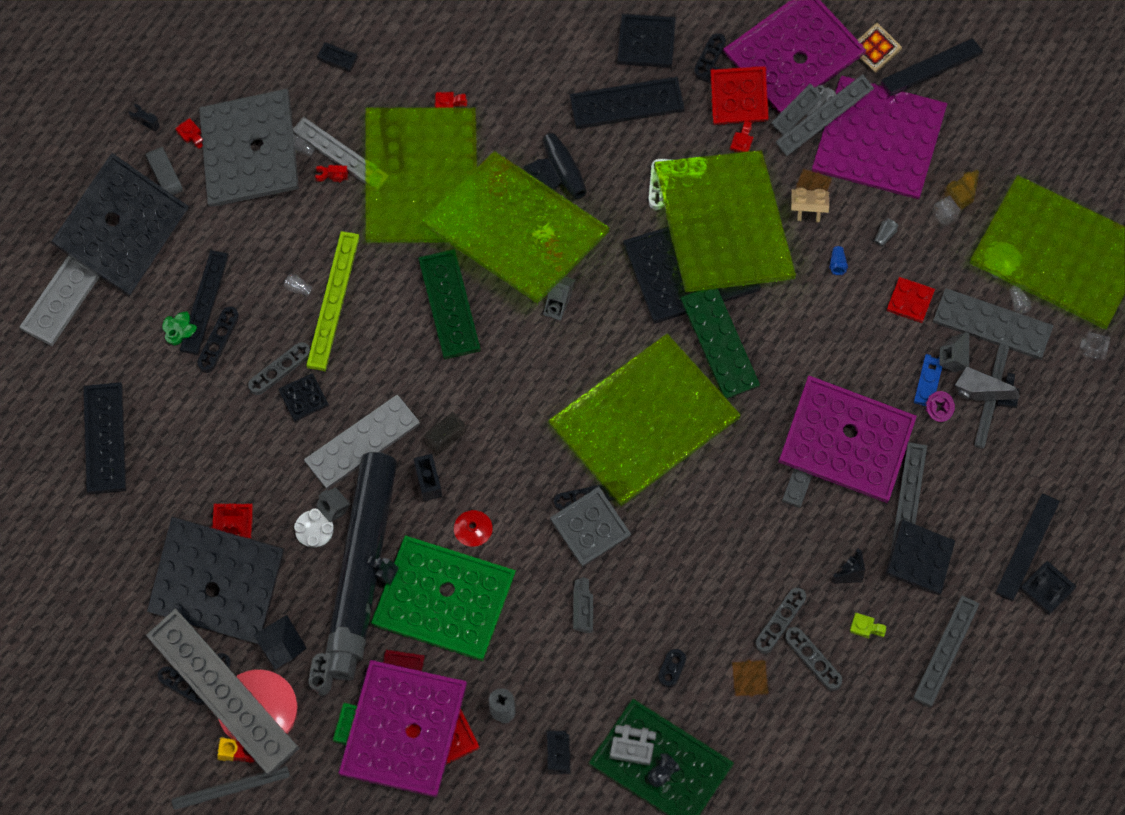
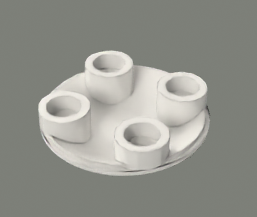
(313, 529)

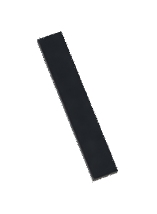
(931, 67)
(205, 300)
(1027, 547)

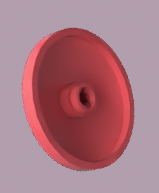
(273, 694)

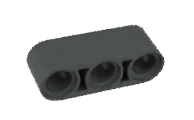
(164, 171)

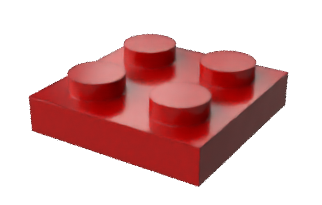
(910, 300)

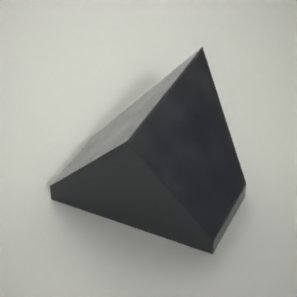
(852, 570)

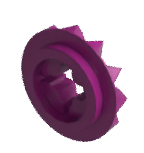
(947, 406)

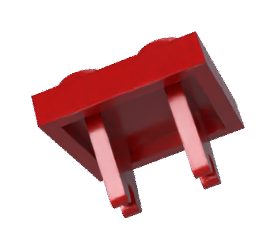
(234, 518)

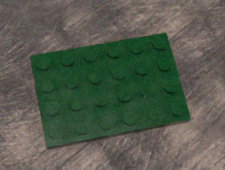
(689, 789)

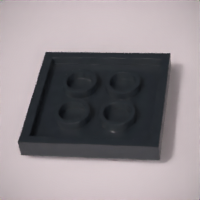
(646, 40)
(920, 557)

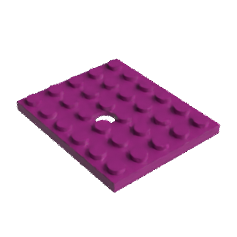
(792, 29)
(859, 463)
(378, 741)

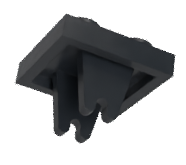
(1048, 587)

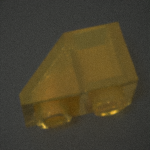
(964, 189)

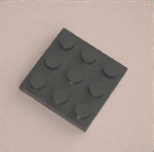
(590, 526)

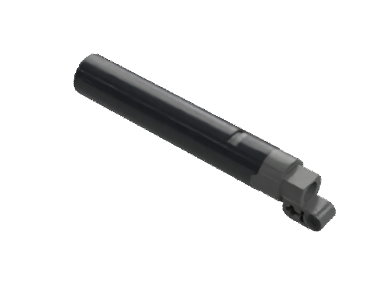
(357, 577)

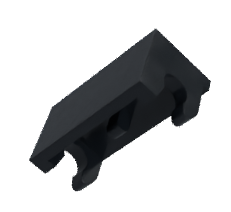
(558, 752)

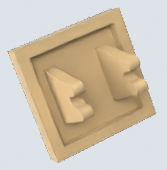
(809, 200)

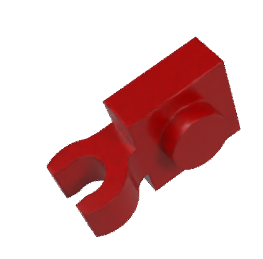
(447, 100)
(190, 132)
(742, 141)
(335, 172)

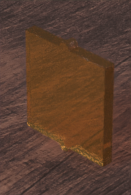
(813, 181)
(750, 678)

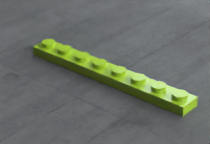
(333, 301)

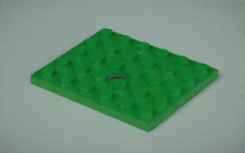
(456, 622)

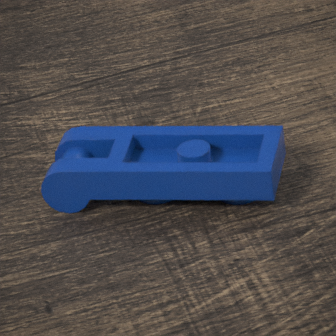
(928, 380)

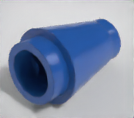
(838, 261)

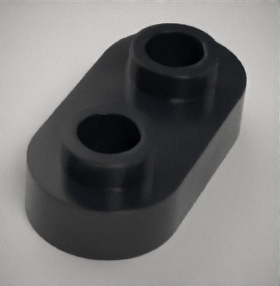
(671, 668)

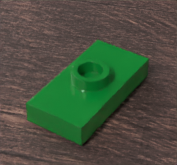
(345, 723)

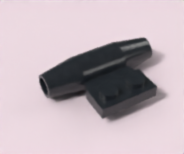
(557, 168)

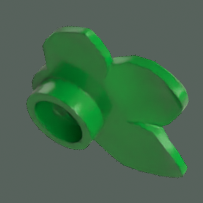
(179, 326)

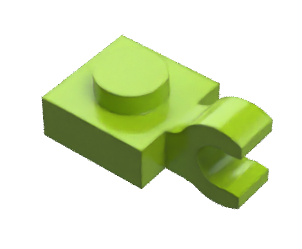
(864, 625)

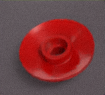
(475, 536)

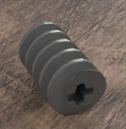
(502, 705)

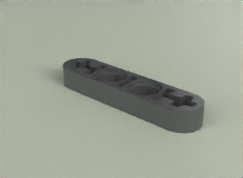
(281, 370)
(778, 619)
(811, 660)

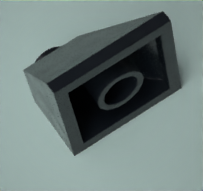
(280, 642)

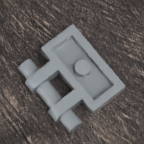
(632, 750)

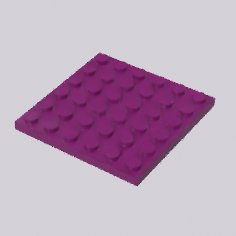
(882, 141)

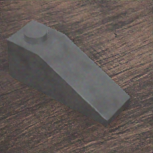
(981, 387)

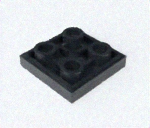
(303, 397)

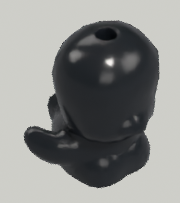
(662, 773)

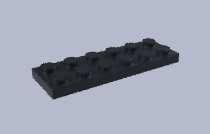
(626, 102)
(104, 438)

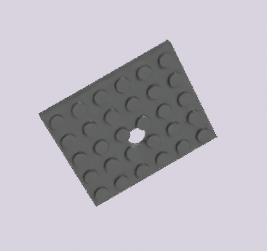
(231, 165)

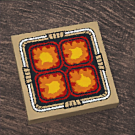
(879, 47)

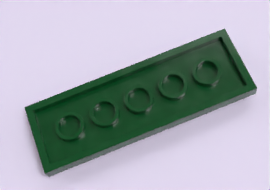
(449, 304)
(720, 342)

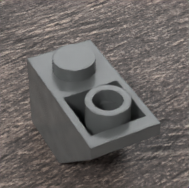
(559, 298)
(955, 353)

